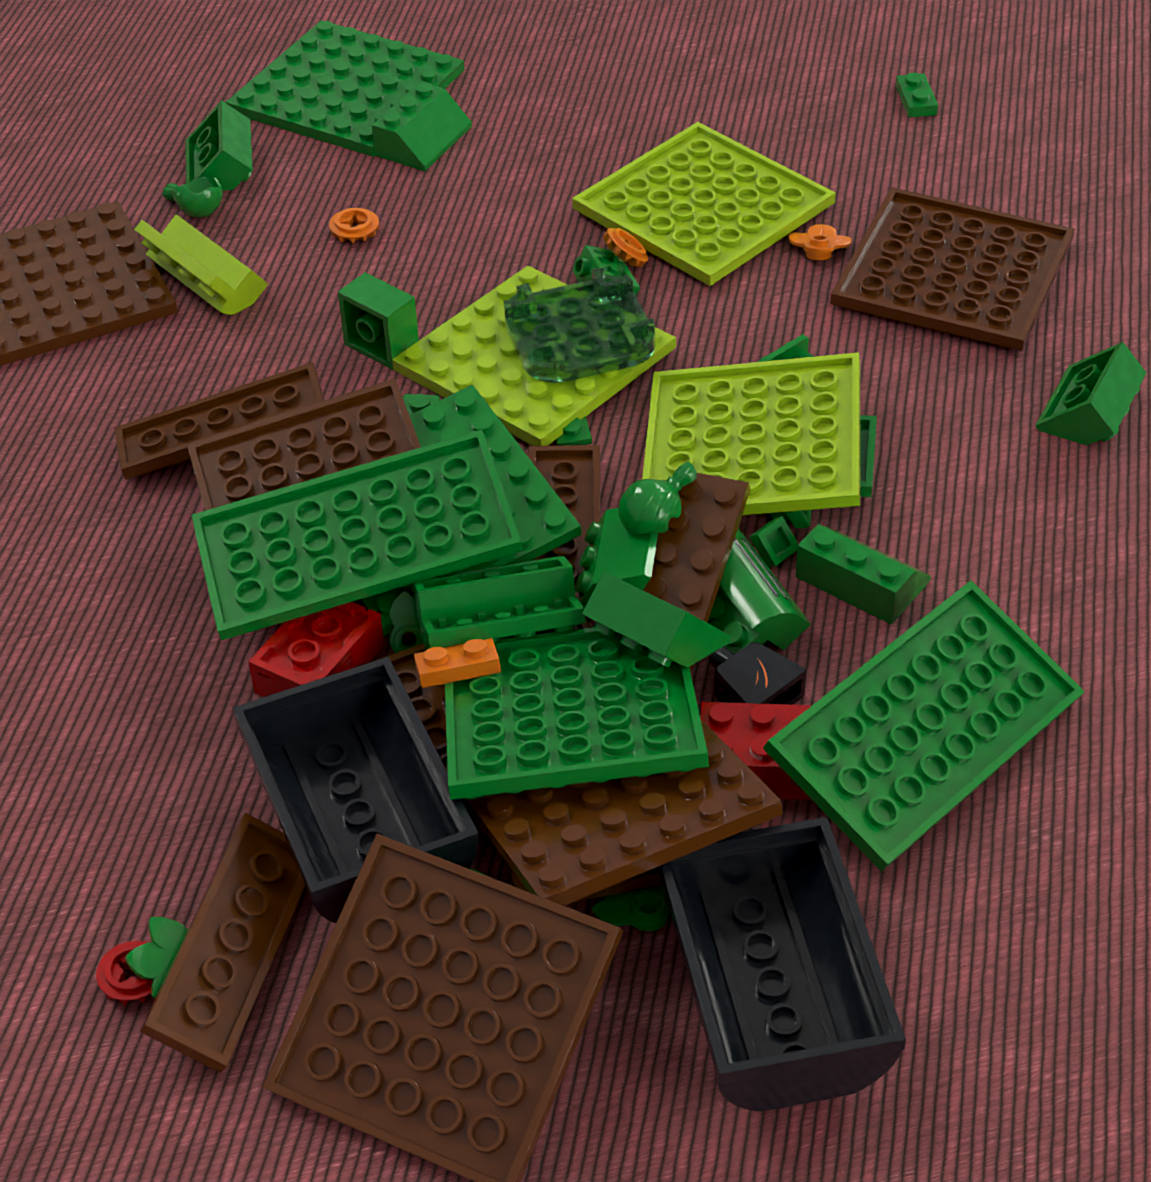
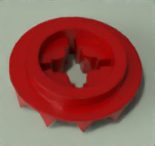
(112, 978)

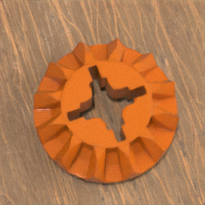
(342, 224)
(625, 246)

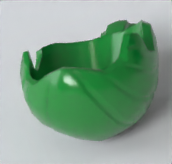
(197, 197)
(652, 502)

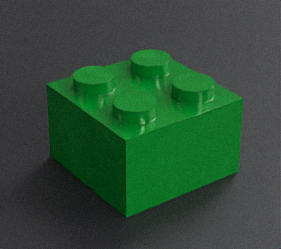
(377, 318)

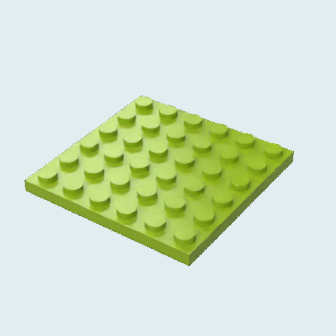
(704, 202)
(479, 352)
(764, 423)

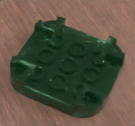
(579, 328)

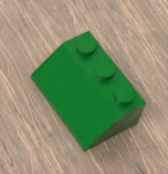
(419, 127)
(220, 148)
(1093, 396)
(616, 553)
(858, 573)
(651, 623)

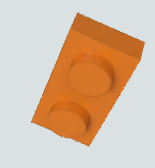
(457, 662)

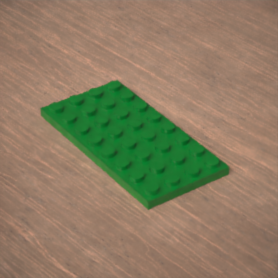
(354, 534)
(923, 724)

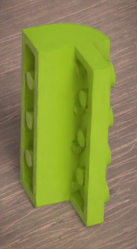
(202, 265)

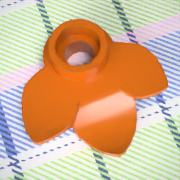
(819, 241)

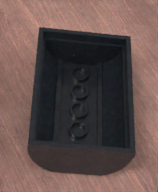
(349, 765)
(782, 967)

